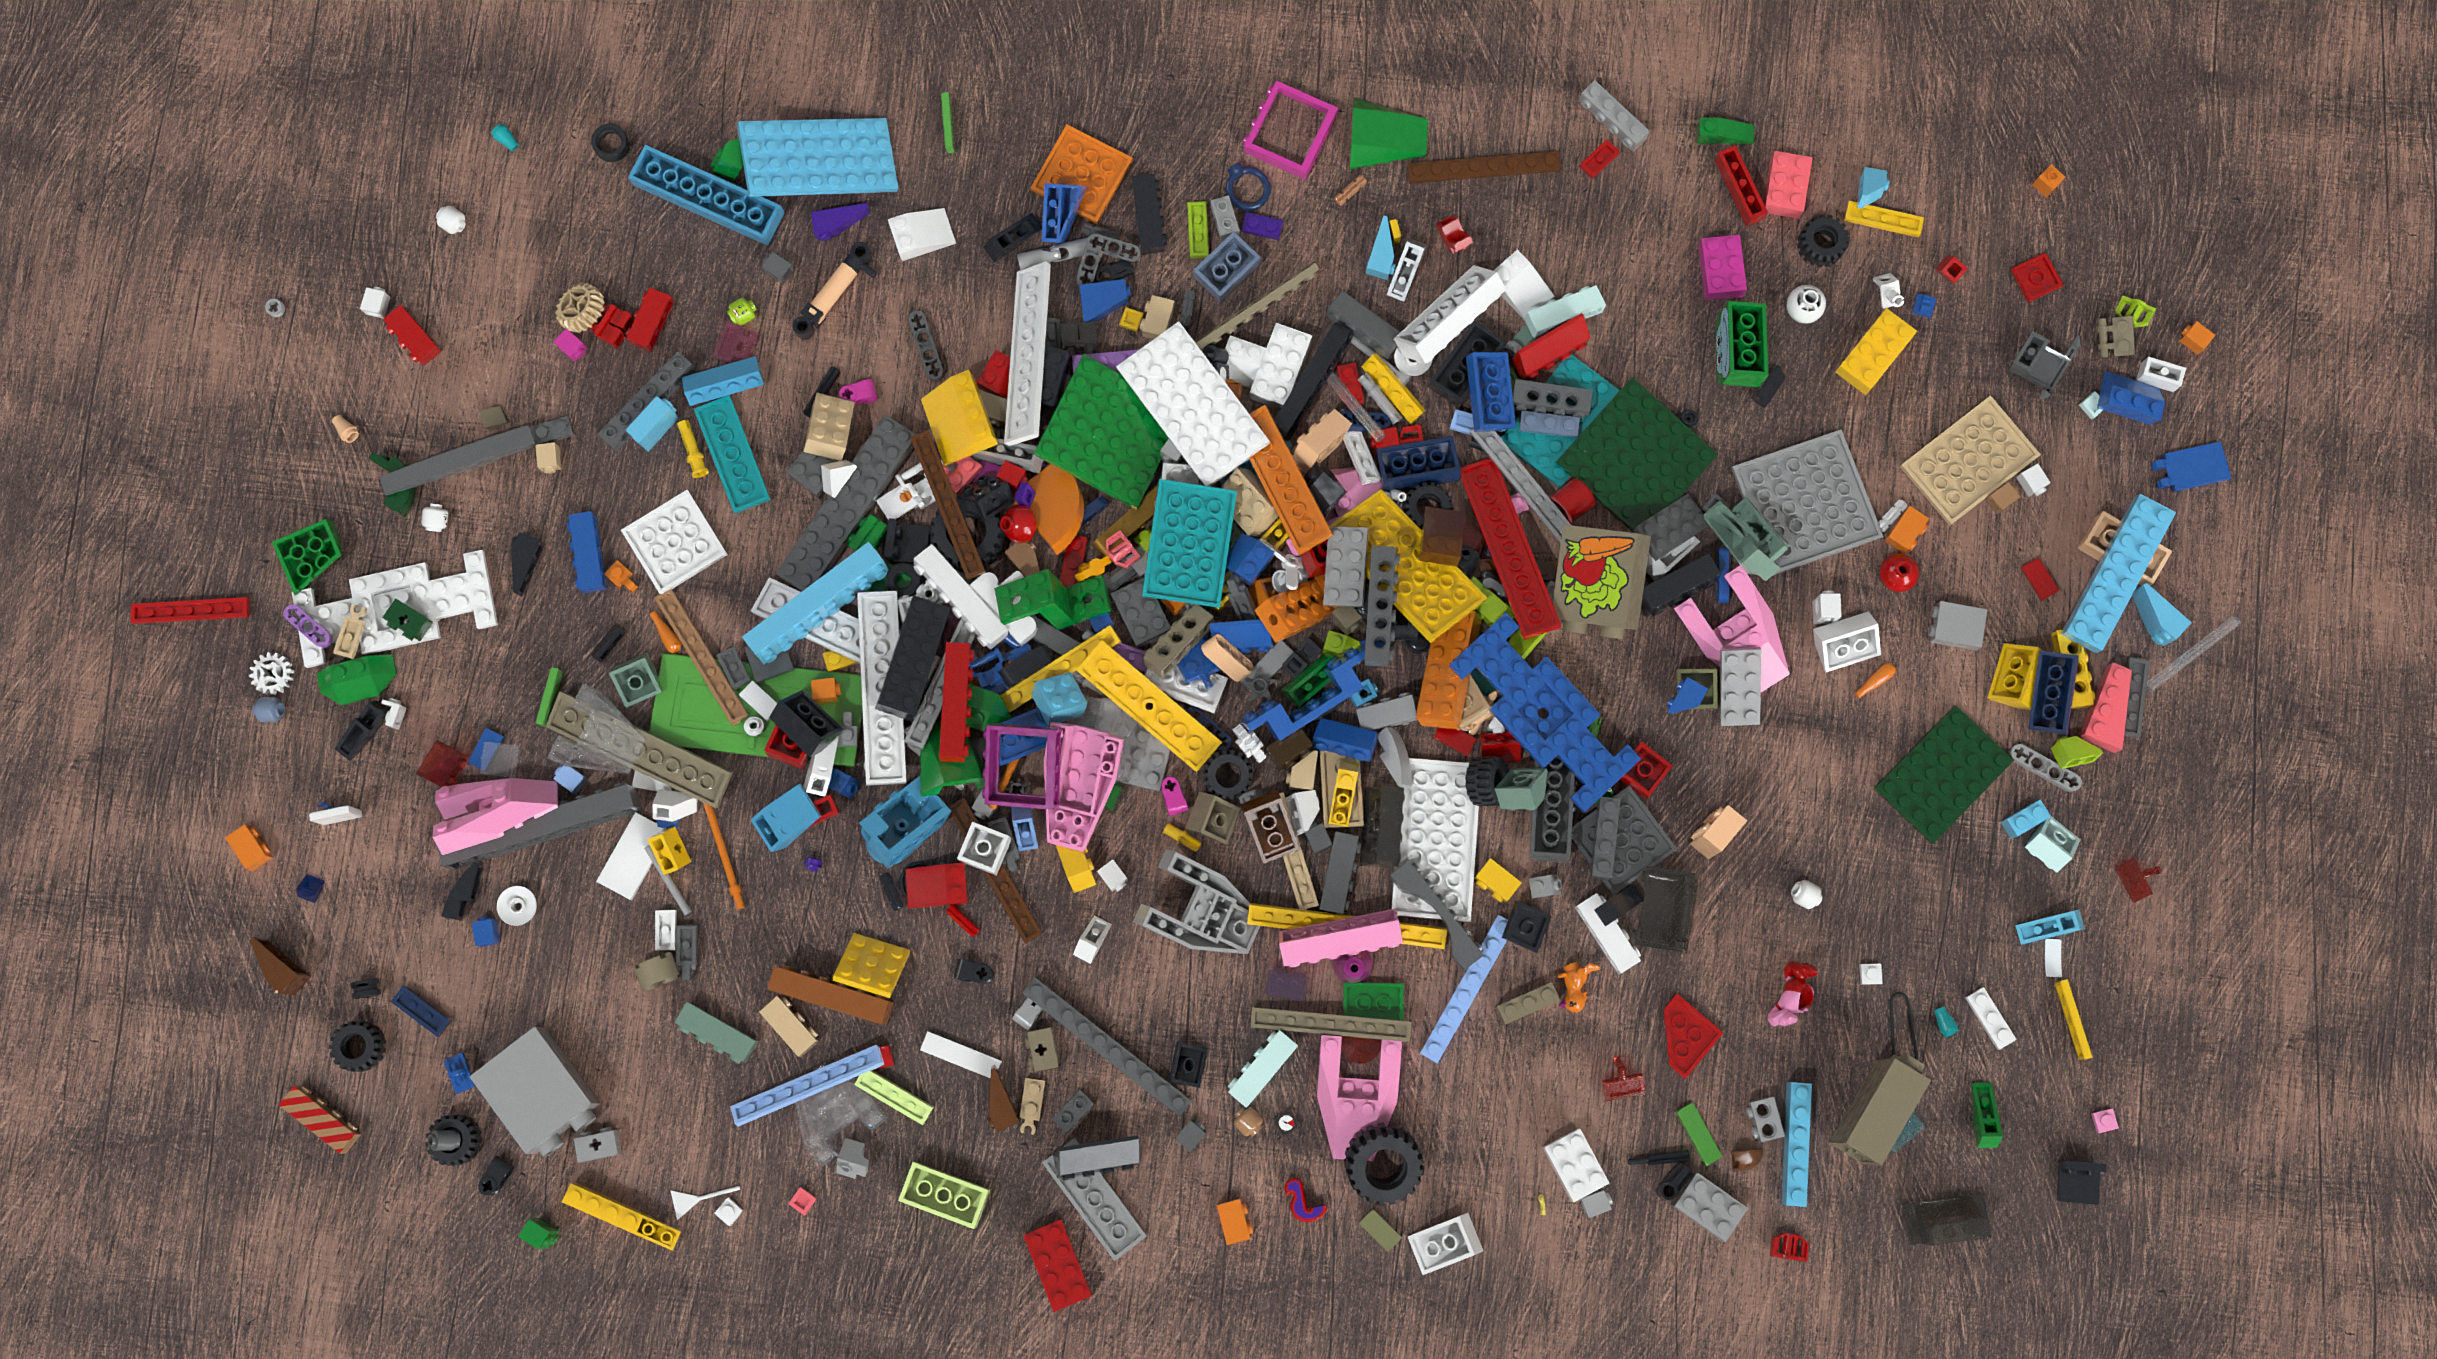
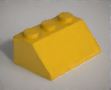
(2015, 676)

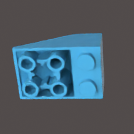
(785, 818)

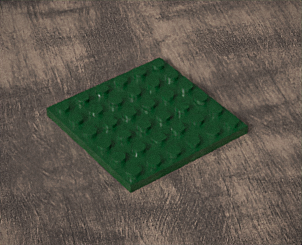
(1636, 456)

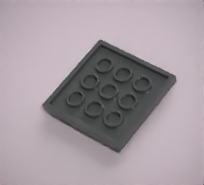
(1638, 841)

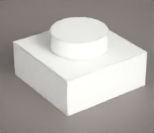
(1870, 974)
(729, 1211)

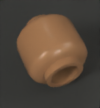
(1248, 1121)

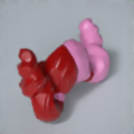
(1796, 994)

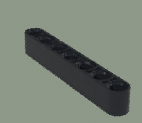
(1313, 379)

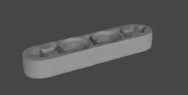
(2046, 765)

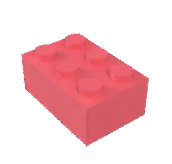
(1787, 184)

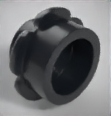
(1692, 415)

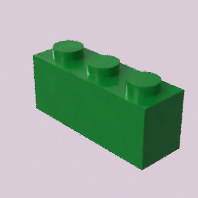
(1308, 681)

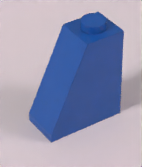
(1103, 298)

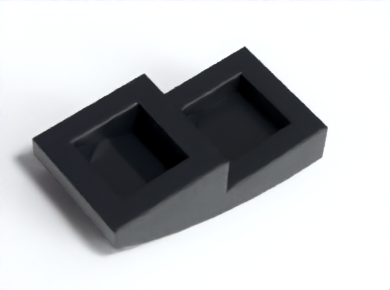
(1302, 657)

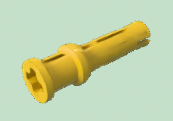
(694, 457)

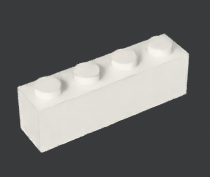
(1610, 938)

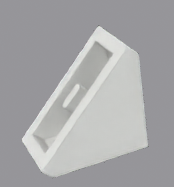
(836, 475)

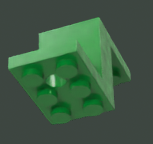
(1057, 603)

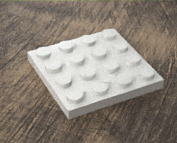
(674, 542)

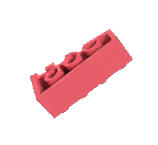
(2107, 717)

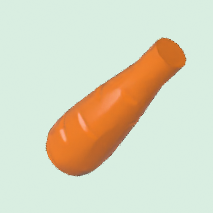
(667, 636)
(1883, 674)

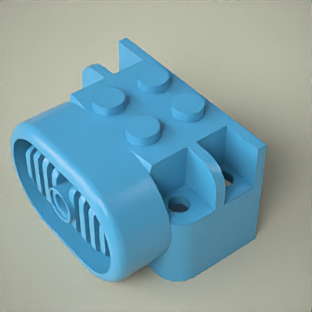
(902, 824)

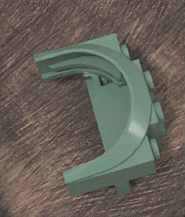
(1748, 537)

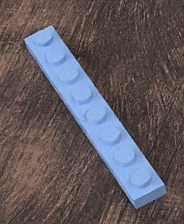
(1465, 993)
(807, 1085)

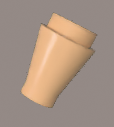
(345, 429)

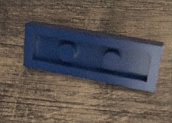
(421, 1011)

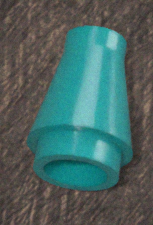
(504, 136)
(1946, 1023)

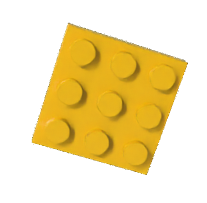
(871, 965)

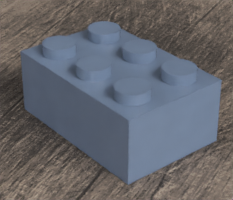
(1227, 267)

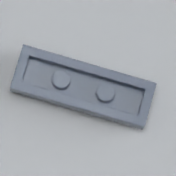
(1549, 424)

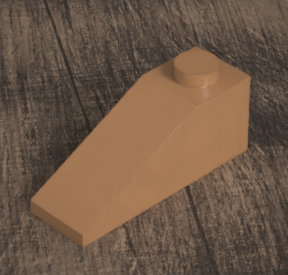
(1024, 558)

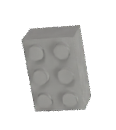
(1709, 1207)

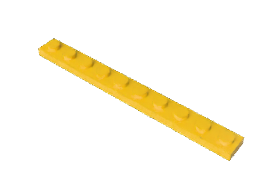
(1294, 918)

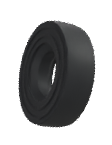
(903, 568)

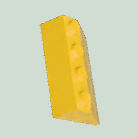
(958, 418)

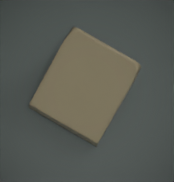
(493, 417)

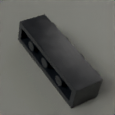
(1148, 214)

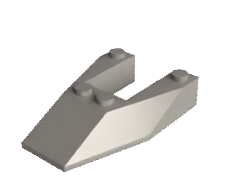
(1214, 914)

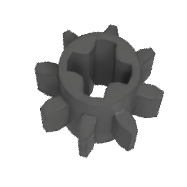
(1019, 786)

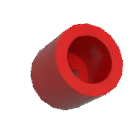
(1573, 499)

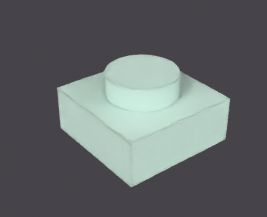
(2090, 404)

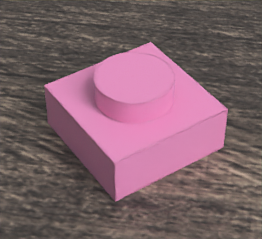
(1519, 503)
(2104, 1120)

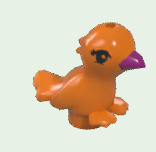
(1574, 980)

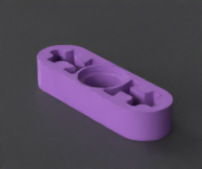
(301, 613)

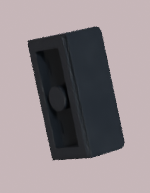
(1770, 387)
(607, 643)

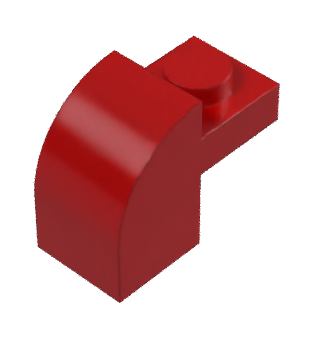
(1453, 234)

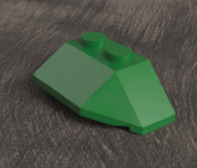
(357, 678)
(986, 708)

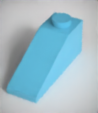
(1382, 255)
(2050, 927)

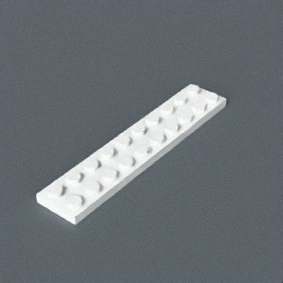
(1027, 354)
(837, 632)
(882, 730)

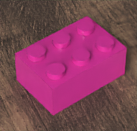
(1722, 267)

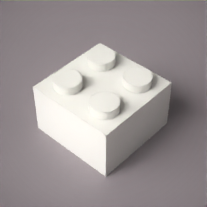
(984, 848)

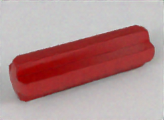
(963, 921)

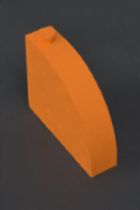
(1056, 507)

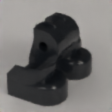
(1413, 638)

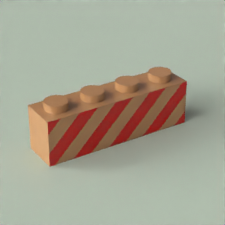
(320, 1119)

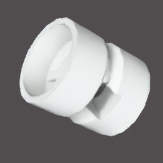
(1279, 581)

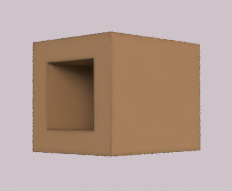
(2003, 497)

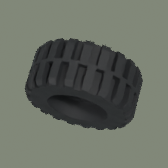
(987, 549)
(1388, 1188)

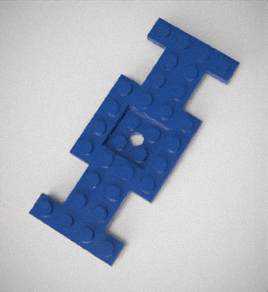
(1557, 734)

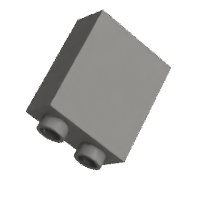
(536, 1092)

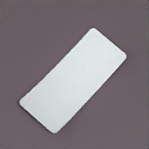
(2053, 958)

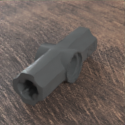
(1116, 579)

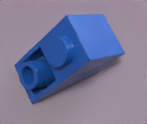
(1688, 697)

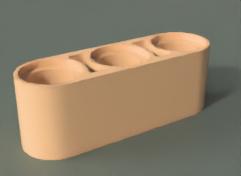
(1227, 657)

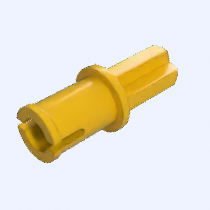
(1182, 837)

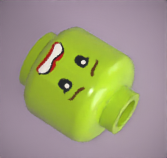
(741, 311)

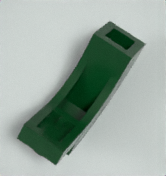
(401, 501)

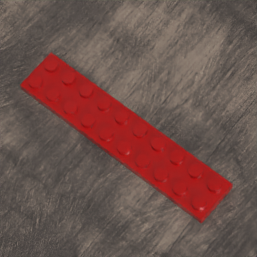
(1509, 549)

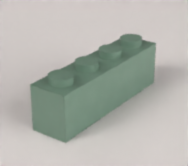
(717, 1032)

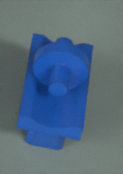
(459, 1073)

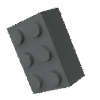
(1140, 614)

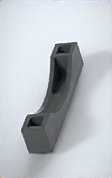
(1463, 949)

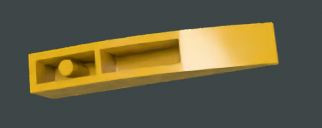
(621, 1215)

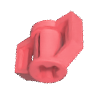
(1121, 550)

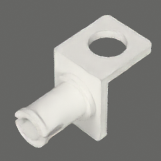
(1889, 291)

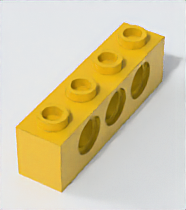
(2083, 676)

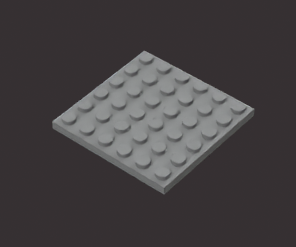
(1811, 499)

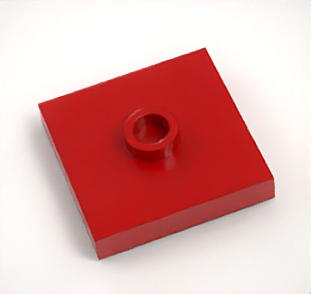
(2036, 277)

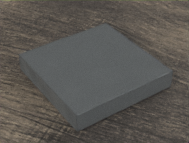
(762, 672)

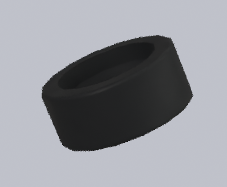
(606, 129)

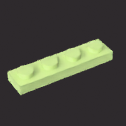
(894, 1096)

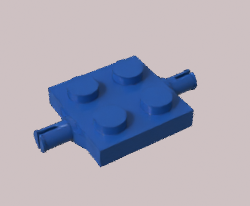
(1197, 666)

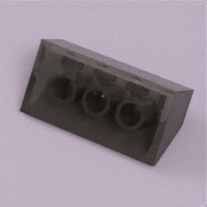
(1382, 826)

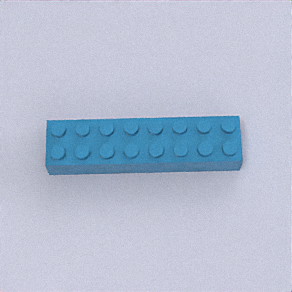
(706, 195)

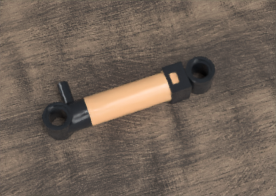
(815, 312)

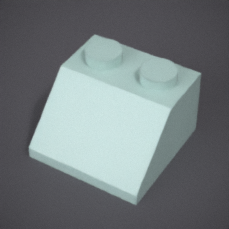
(2053, 844)

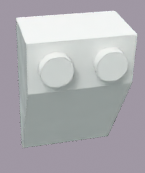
(921, 232)
(1522, 284)
(1658, 568)
(1445, 1243)

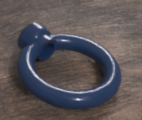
(1236, 172)

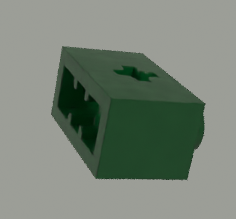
(417, 625)

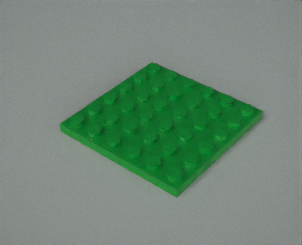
(1103, 434)

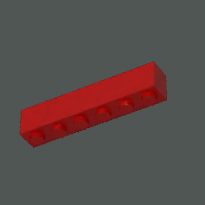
(955, 702)

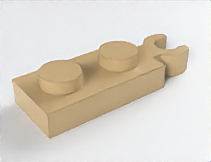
(350, 633)
(1032, 1103)

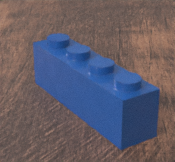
(587, 552)

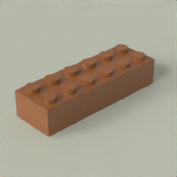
(826, 994)

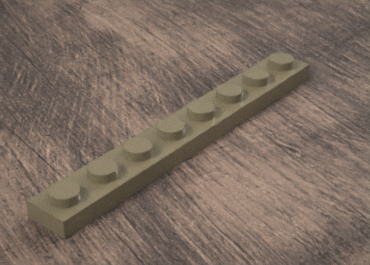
(1331, 1024)

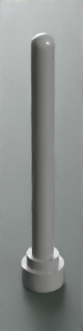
(1403, 377)

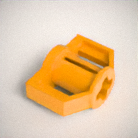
(1093, 568)

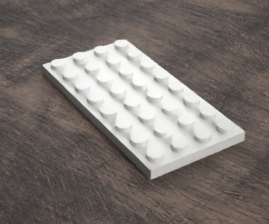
(1193, 404)
(1438, 837)

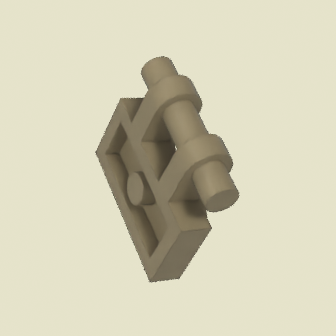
(2122, 336)

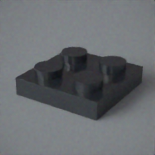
(1526, 926)

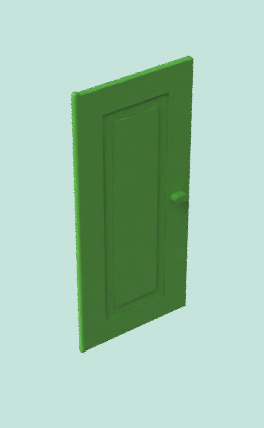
(693, 718)

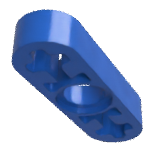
(1723, 566)

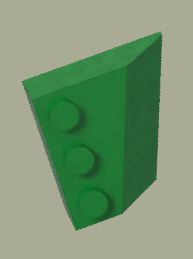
(308, 553)

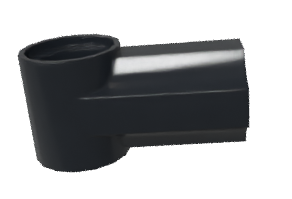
(1675, 1180)

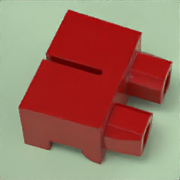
(612, 325)

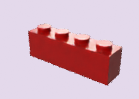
(1740, 186)

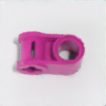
(860, 392)
(1174, 800)

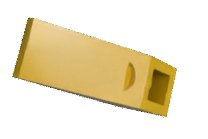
(1343, 793)

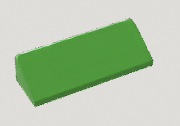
(1698, 1134)

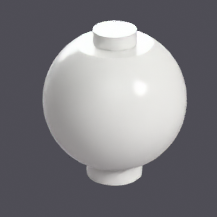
(1806, 304)

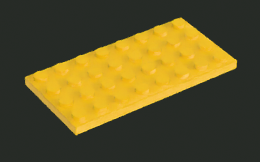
(1427, 592)

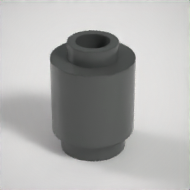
(443, 1140)

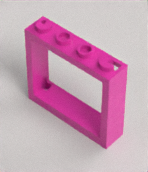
(1278, 161)

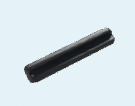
(823, 388)

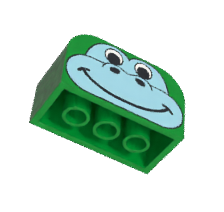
(1741, 344)

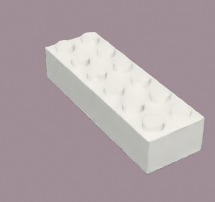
(1449, 314)

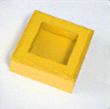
(1395, 231)
(1131, 319)

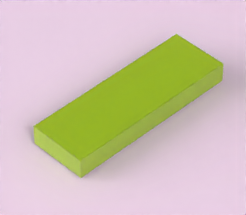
(1198, 229)

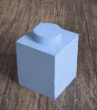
(570, 778)

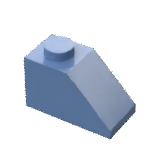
(1024, 828)

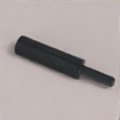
(1662, 1158)

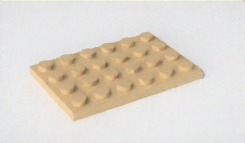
(1970, 460)

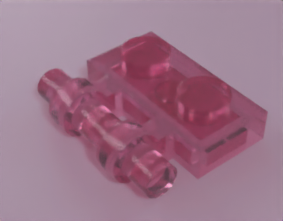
(729, 343)

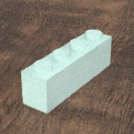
(1555, 313)
(1262, 1069)

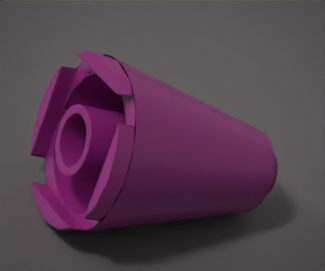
(1344, 962)

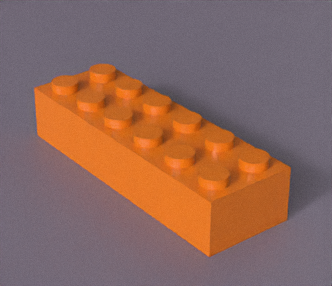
(1442, 690)

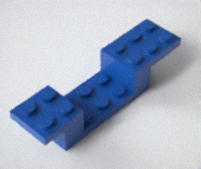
(1345, 684)

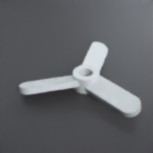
(1289, 563)

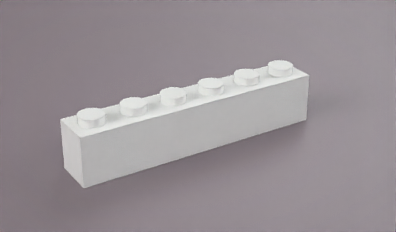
(960, 596)

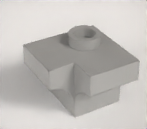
(851, 1159)

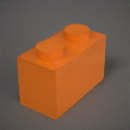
(1907, 529)
(249, 847)
(1234, 1222)

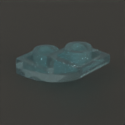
(1910, 1130)

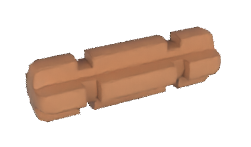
(1350, 190)

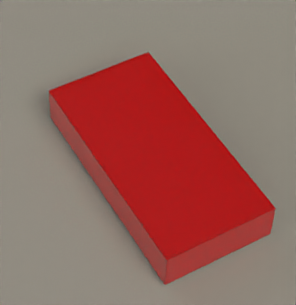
(2039, 579)
(1455, 739)

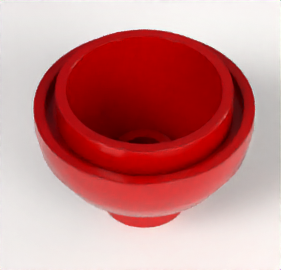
(1019, 524)
(1893, 578)

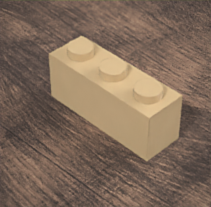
(790, 1025)

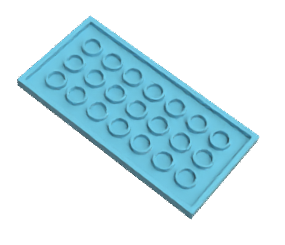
(817, 156)

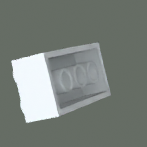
(1280, 366)

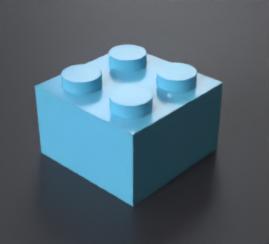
(1059, 698)

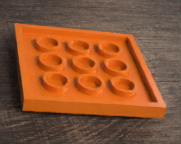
(1084, 162)

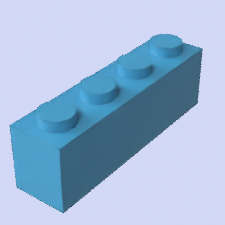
(722, 381)

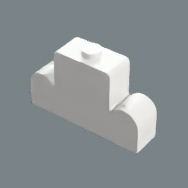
(983, 586)

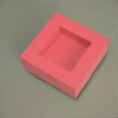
(802, 1201)

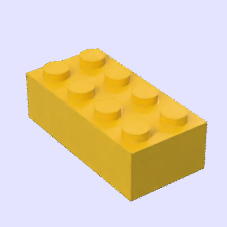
(1876, 351)

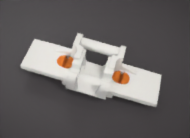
(907, 495)

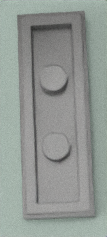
(1271, 662)

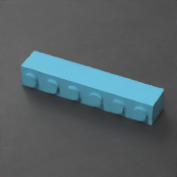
(1796, 1144)

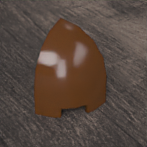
(1746, 1159)

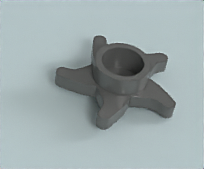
(1259, 686)

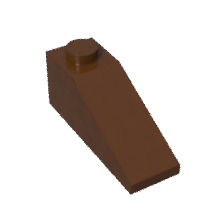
(1001, 1109)

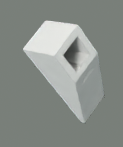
(820, 770)

